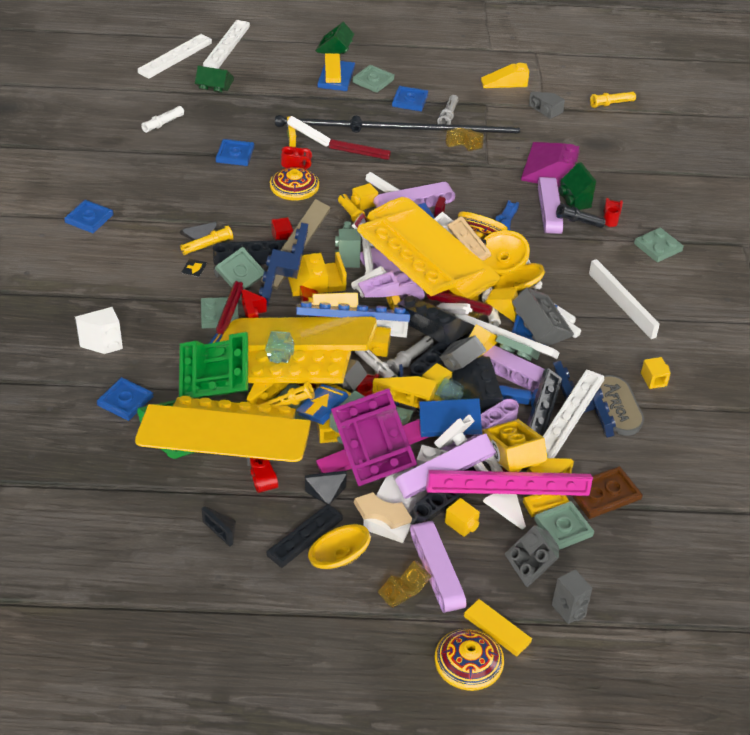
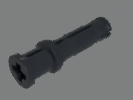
(573, 214)

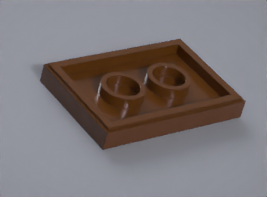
(608, 492)

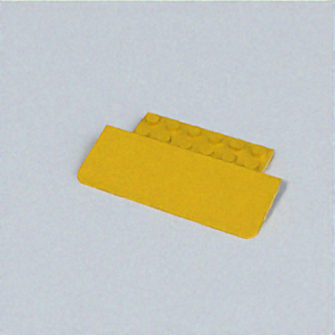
(426, 250)
(320, 347)
(225, 429)

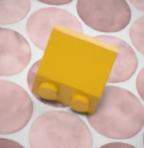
(311, 275)

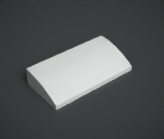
(391, 493)

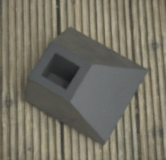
(533, 554)

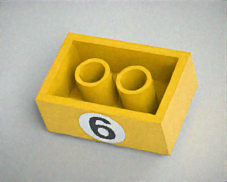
(516, 445)

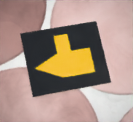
(194, 267)

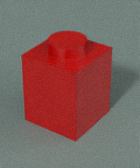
(281, 228)

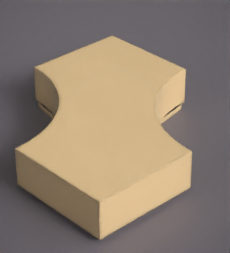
(374, 508)

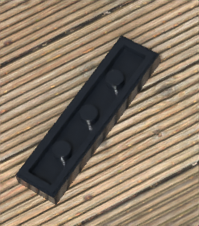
(544, 401)
(304, 535)

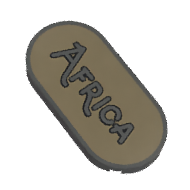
(622, 405)

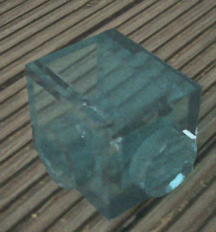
(280, 347)
(450, 389)

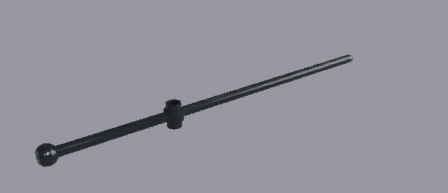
(356, 125)

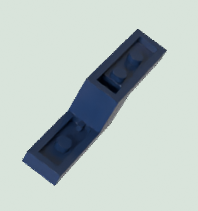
(284, 263)
(601, 408)

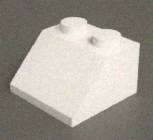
(99, 331)

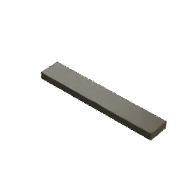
(314, 218)

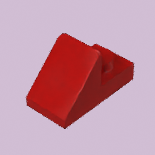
(253, 304)

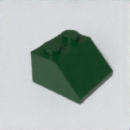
(336, 40)
(213, 78)
(578, 187)

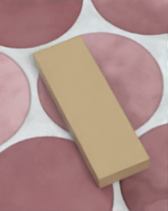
(466, 235)

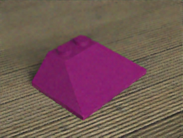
(550, 161)
(373, 437)

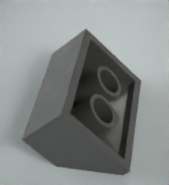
(541, 317)

